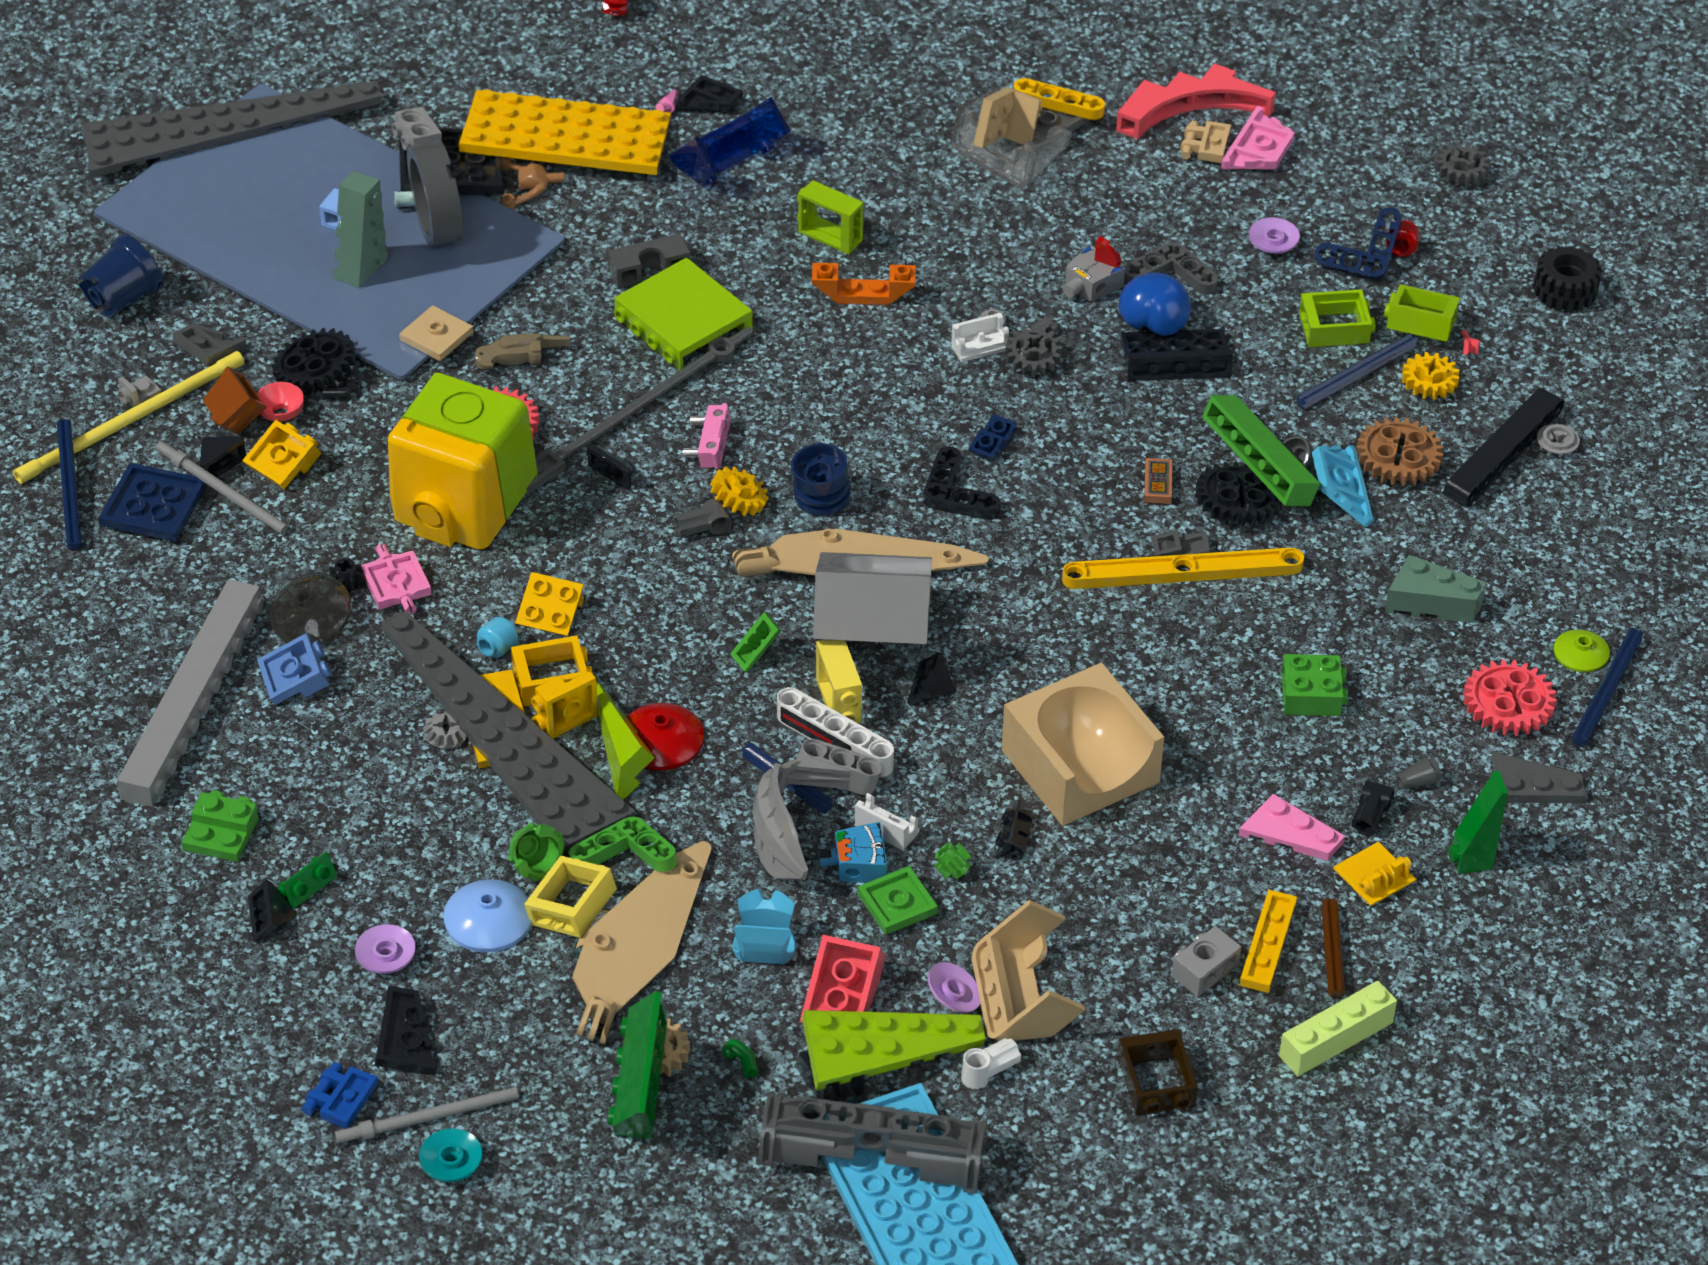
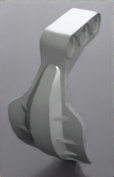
(815, 765)

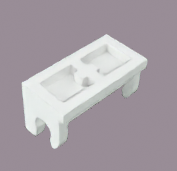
(979, 337)
(894, 829)

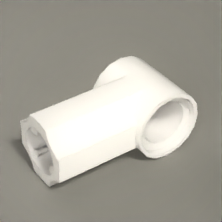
(984, 1063)

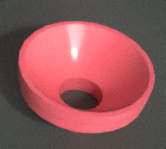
(281, 395)

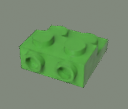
(220, 825)

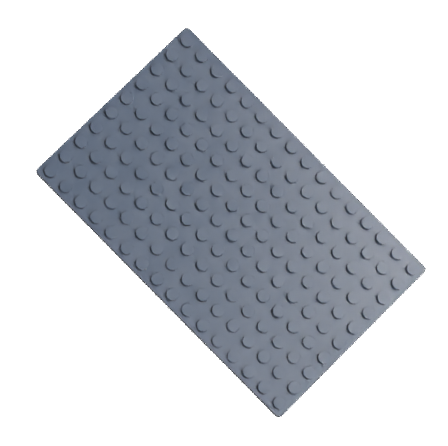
(255, 226)

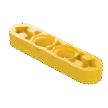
(1086, 105)

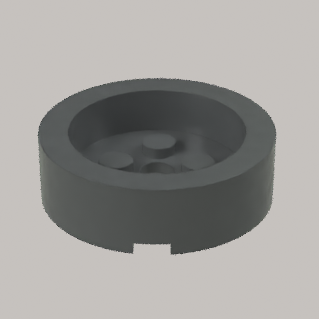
(434, 193)

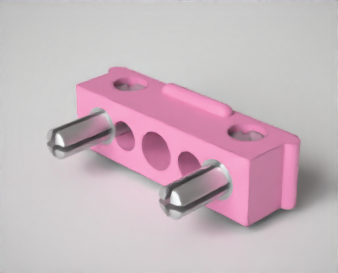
(713, 436)

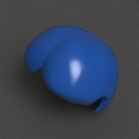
(1155, 302)

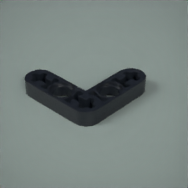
(946, 489)

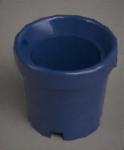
(121, 276)

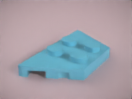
(1343, 480)

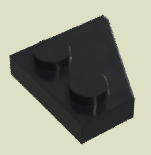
(710, 96)

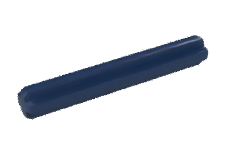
(807, 793)

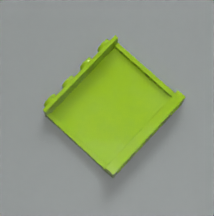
(680, 311)

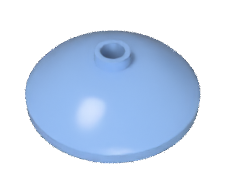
(487, 916)

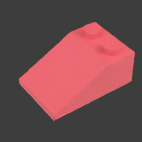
(844, 976)

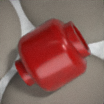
(1407, 239)

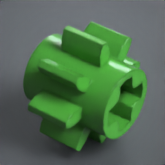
(952, 860)

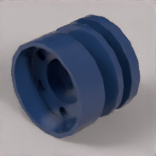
(820, 479)

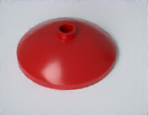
(669, 733)

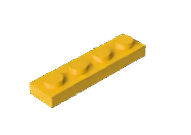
(1268, 941)

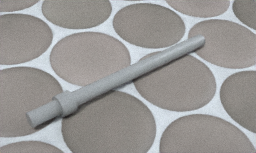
(181, 460)
(368, 1129)

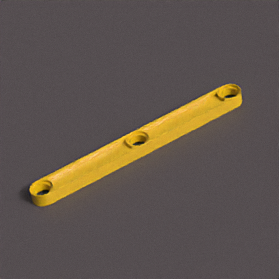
(1163, 568)

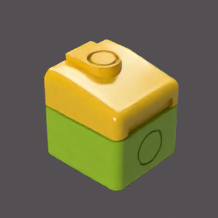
(460, 462)

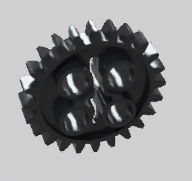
(315, 360)
(1220, 494)

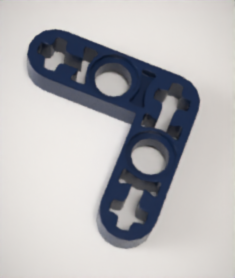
(1373, 254)

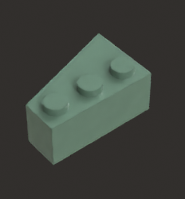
(1435, 591)

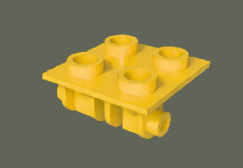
(550, 604)
(1375, 873)

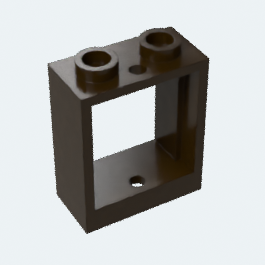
(1165, 1046)

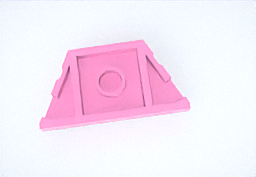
(1259, 143)

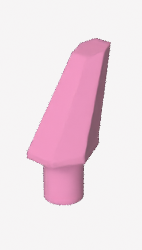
(668, 103)

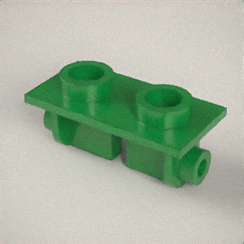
(308, 880)

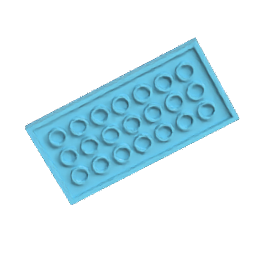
(911, 1218)

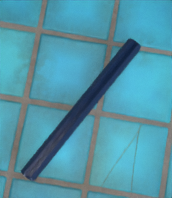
(1357, 371)
(69, 485)
(1607, 687)

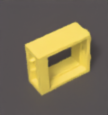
(838, 678)
(564, 918)

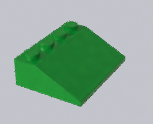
(640, 1068)

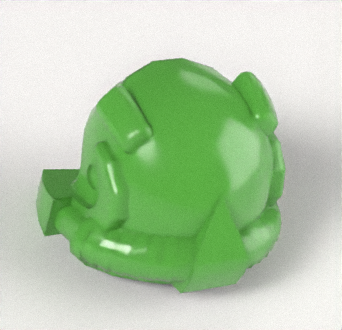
(535, 850)

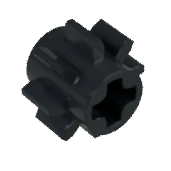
(347, 573)

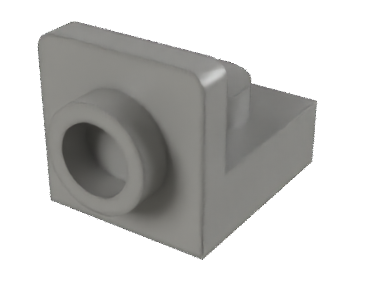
(138, 391)

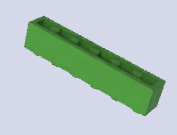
(1261, 450)

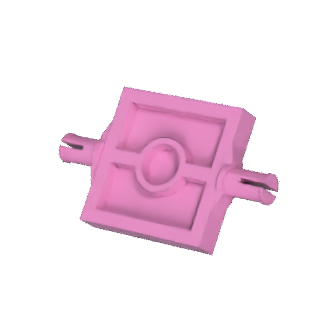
(396, 579)

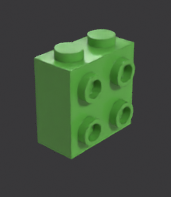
(1313, 685)

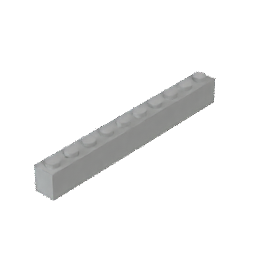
(190, 693)

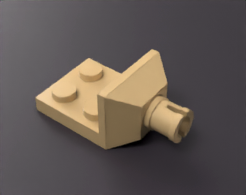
(1009, 116)

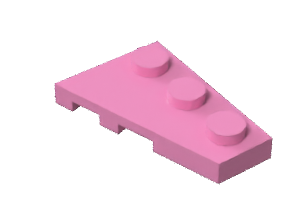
(1290, 826)

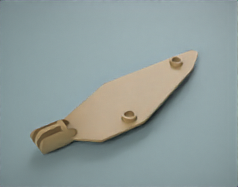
(802, 551)
(636, 939)

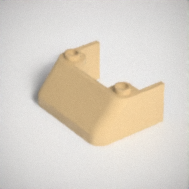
(1007, 980)

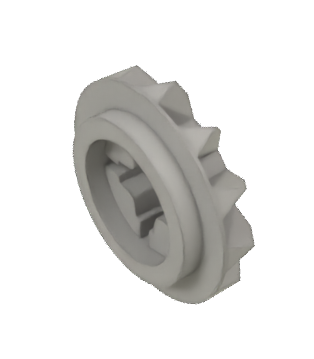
(1558, 432)
(436, 736)

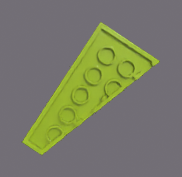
(878, 1042)

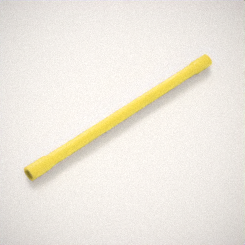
(37, 466)

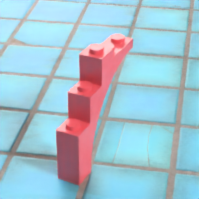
(1187, 93)

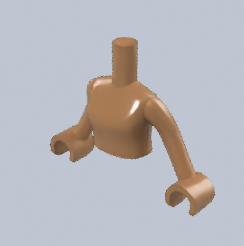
(530, 177)

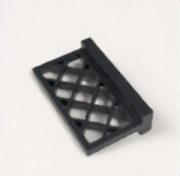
(1177, 364)

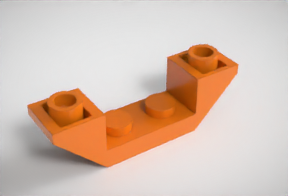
(863, 290)

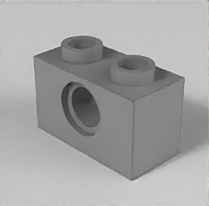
(1206, 961)

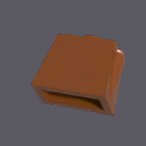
(233, 401)

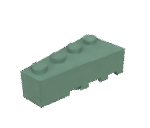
(359, 229)

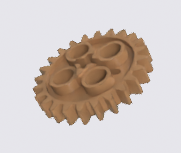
(1419, 457)

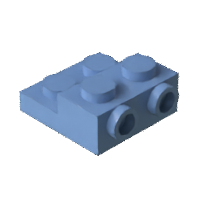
(294, 669)

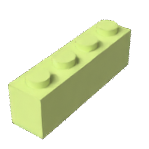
(1337, 1028)

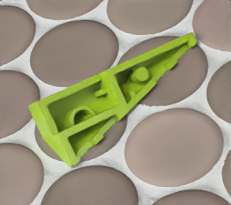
(624, 748)

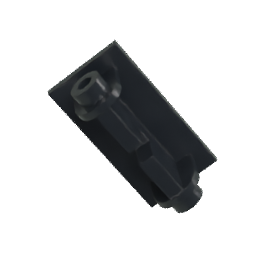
(1015, 823)

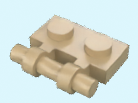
(1213, 141)

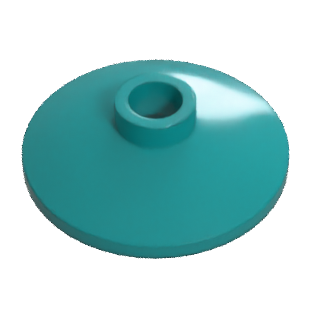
(446, 1146)

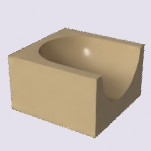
(1082, 743)

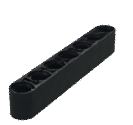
(1503, 447)

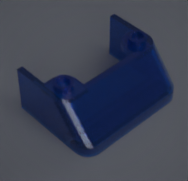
(731, 143)

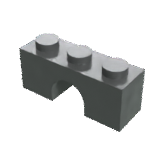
(628, 261)

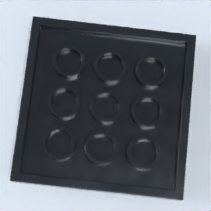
(471, 171)

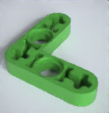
(624, 838)

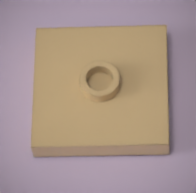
(436, 333)

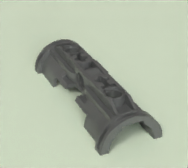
(943, 1159)

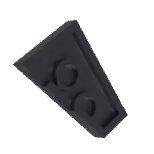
(403, 1034)

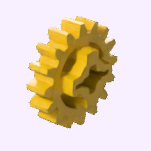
(1430, 375)
(739, 491)

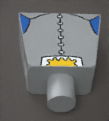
(1090, 277)

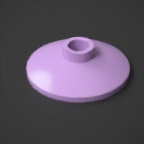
(1274, 235)
(383, 940)
(954, 987)

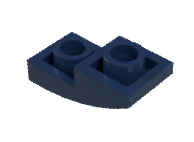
(994, 438)

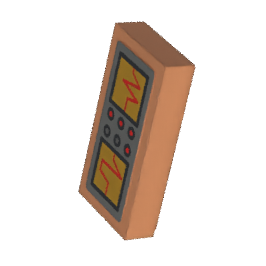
(1158, 481)

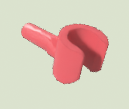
(1470, 345)

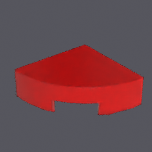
(1105, 253)

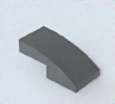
(1171, 544)

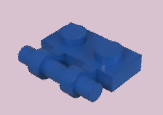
(347, 1098)

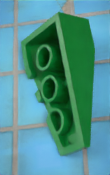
(1479, 832)

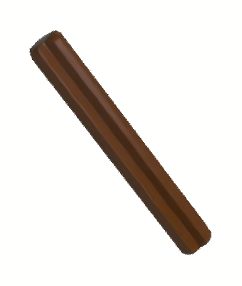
(1333, 948)

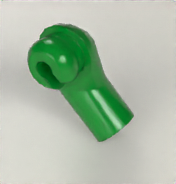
(744, 1053)

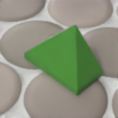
(755, 642)

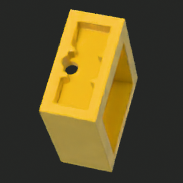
(543, 653)

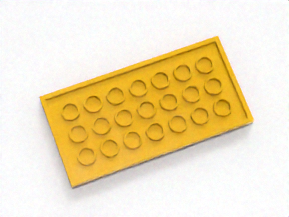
(565, 132)

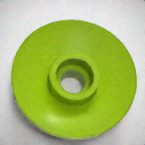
(1581, 651)

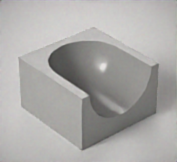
(872, 598)

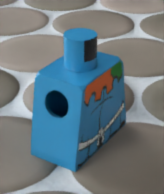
(857, 853)

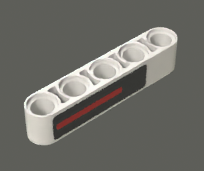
(827, 725)

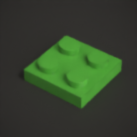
(897, 900)

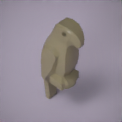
(517, 349)

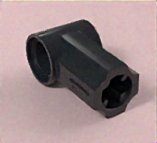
(1373, 802)

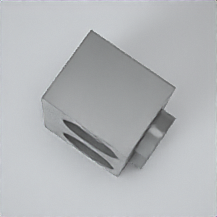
(415, 127)

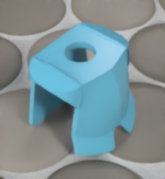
(764, 929)

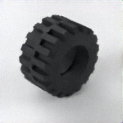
(1567, 278)

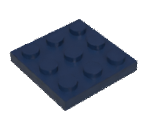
(152, 502)

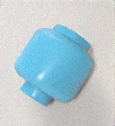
(497, 637)

